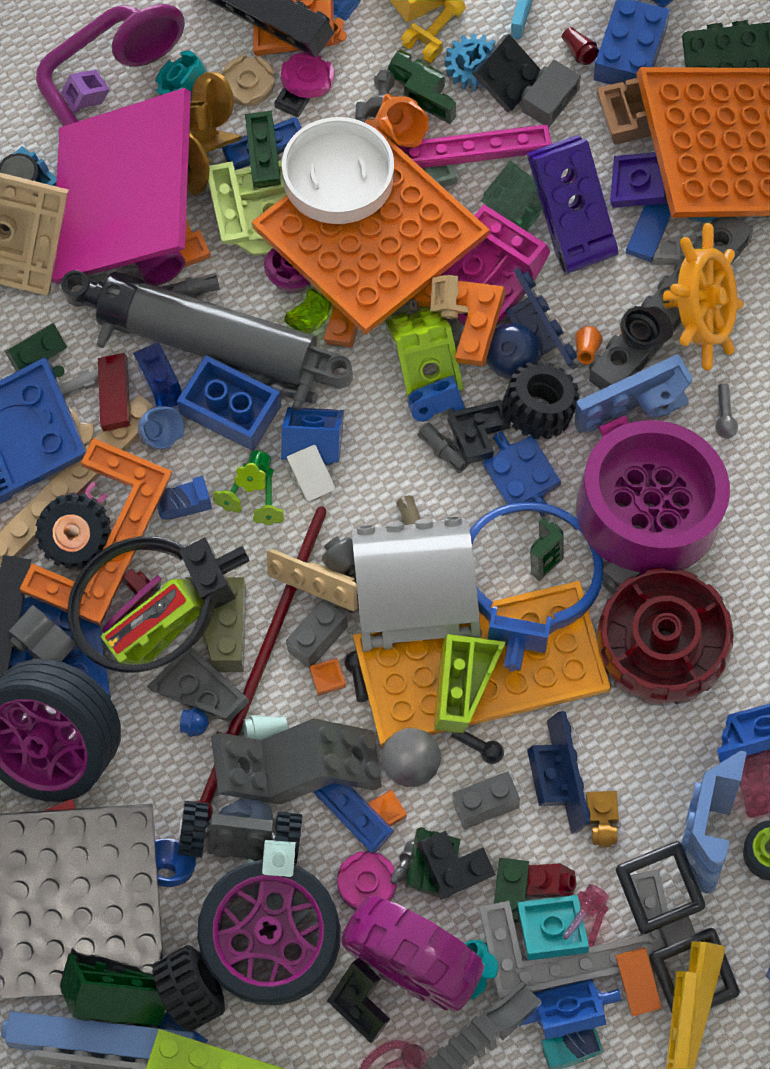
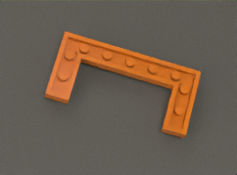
(484, 310)
(148, 486)

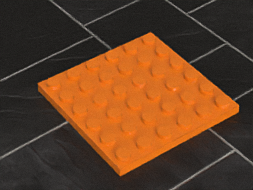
(710, 138)
(383, 259)

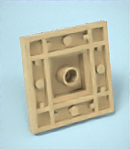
(29, 232)

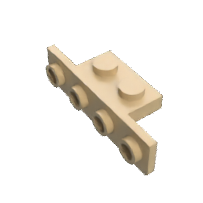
(313, 579)

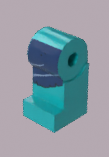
(571, 1049)

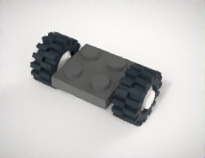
(234, 834)

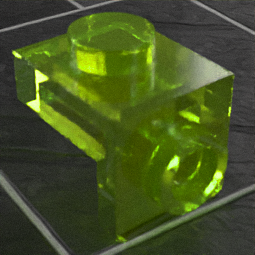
(310, 313)

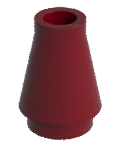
(582, 48)

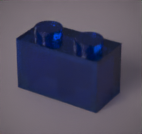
(158, 375)

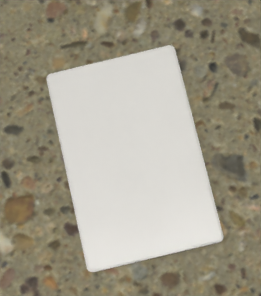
(311, 473)

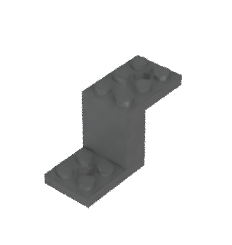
(296, 761)

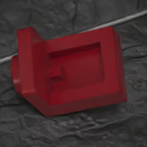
(135, 583)
(550, 881)

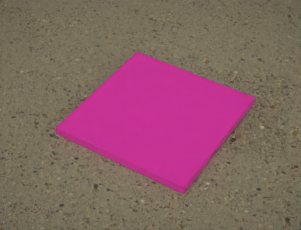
(124, 185)

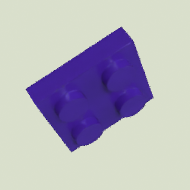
(636, 181)

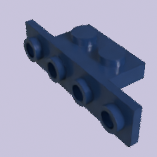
(533, 314)
(557, 773)

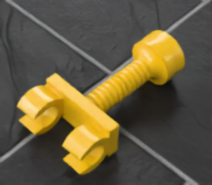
(433, 45)

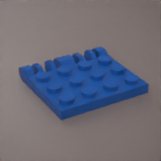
(35, 429)

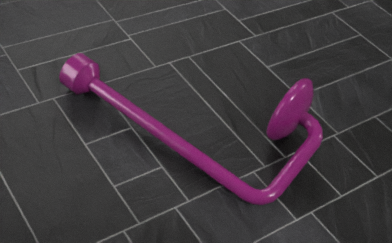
(138, 42)

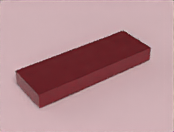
(114, 392)

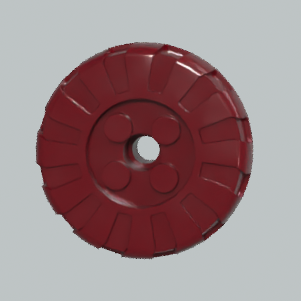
(658, 665)

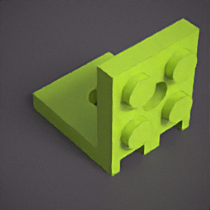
(421, 340)

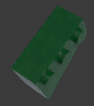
(110, 995)

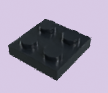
(507, 72)

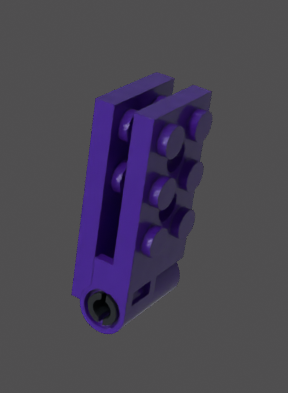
(583, 228)

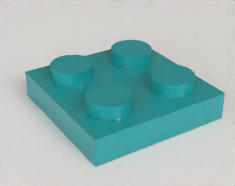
(544, 925)

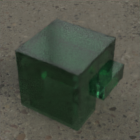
(514, 196)

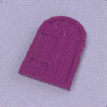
(154, 584)

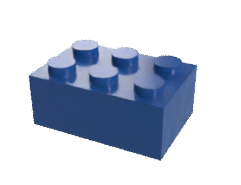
(630, 40)
(229, 403)

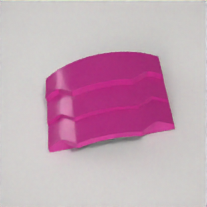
(498, 256)

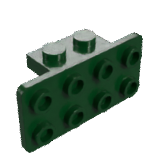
(728, 47)

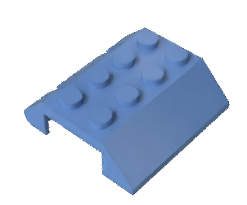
(717, 795)

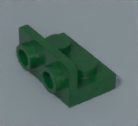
(547, 549)

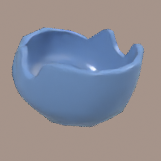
(161, 427)

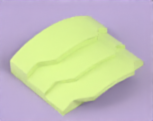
(239, 204)

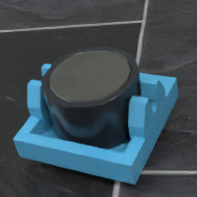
(27, 166)

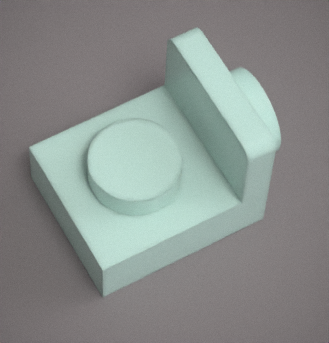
(278, 858)

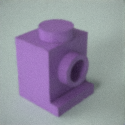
(84, 90)

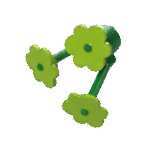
(252, 477)

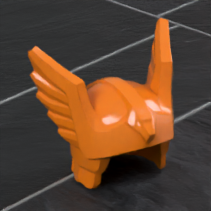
(401, 120)

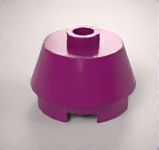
(283, 274)

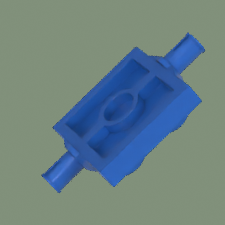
(521, 471)
(571, 1008)

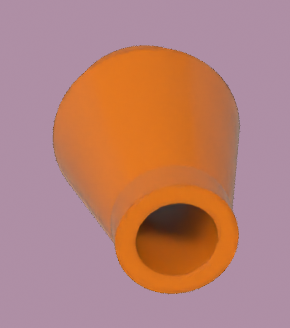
(587, 343)

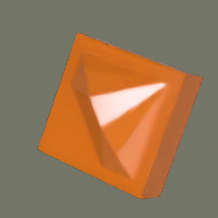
(327, 676)
(389, 808)

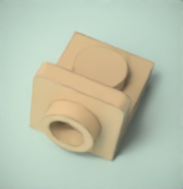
(444, 297)

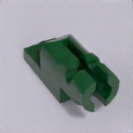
(423, 85)

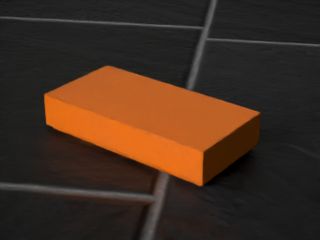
(638, 981)

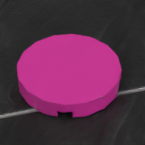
(307, 75)
(365, 876)

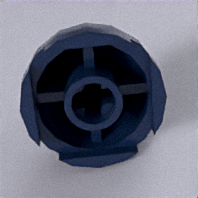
(511, 348)

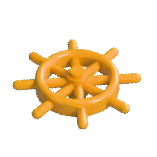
(706, 296)

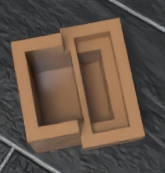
(624, 111)

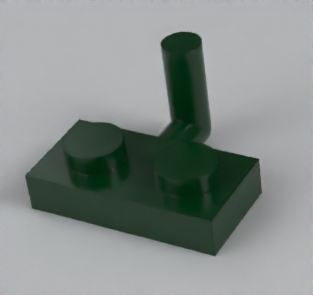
(41, 344)

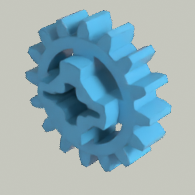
(466, 55)

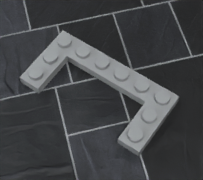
(562, 970)

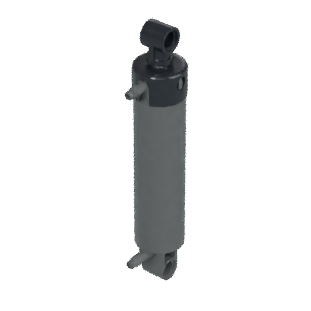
(208, 330)

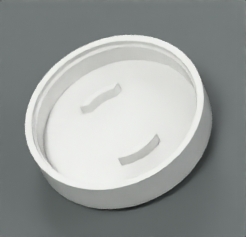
(338, 170)

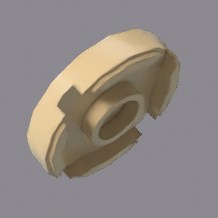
(249, 79)

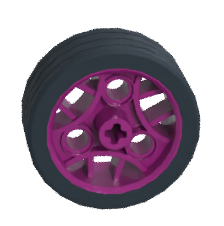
(54, 730)
(217, 945)

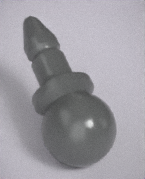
(402, 869)

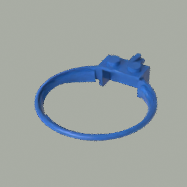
(529, 635)

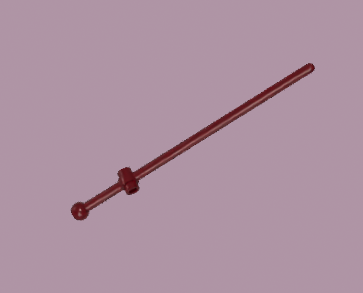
(265, 650)

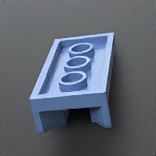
(649, 388)

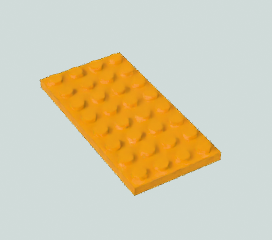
(405, 678)

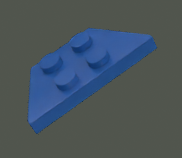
(746, 732)

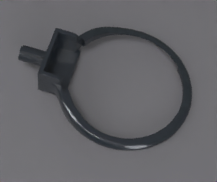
(204, 568)

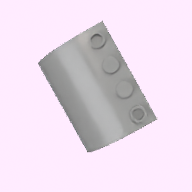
(415, 581)

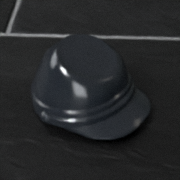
(645, 327)

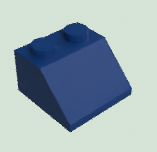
(313, 427)

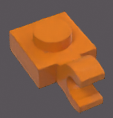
(195, 247)

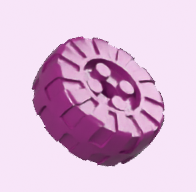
(413, 953)

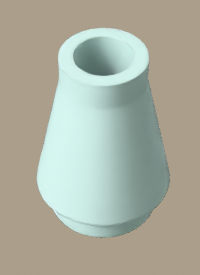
(263, 726)

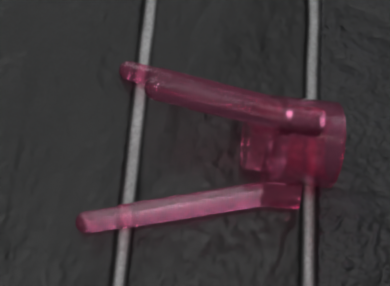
(591, 902)

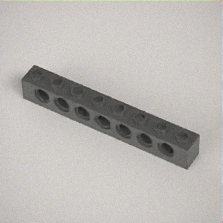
(603, 373)

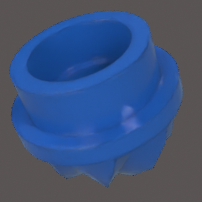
(193, 722)

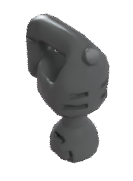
(384, 83)

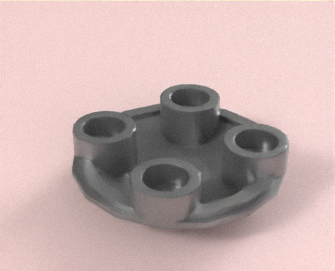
(411, 757)

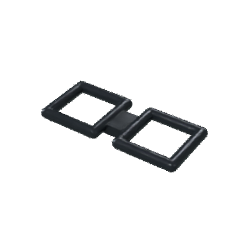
(675, 924)

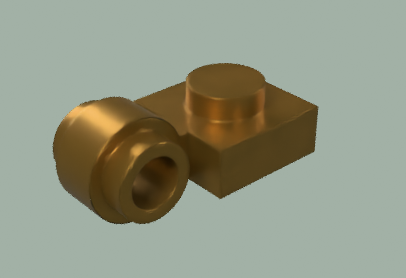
(603, 811)

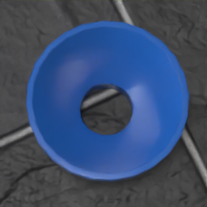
(169, 859)

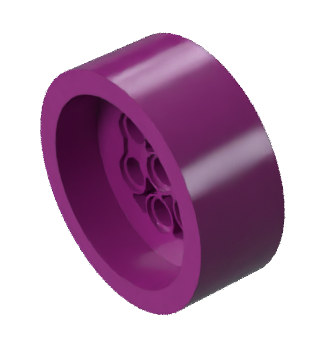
(648, 454)

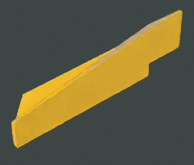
(692, 1004)

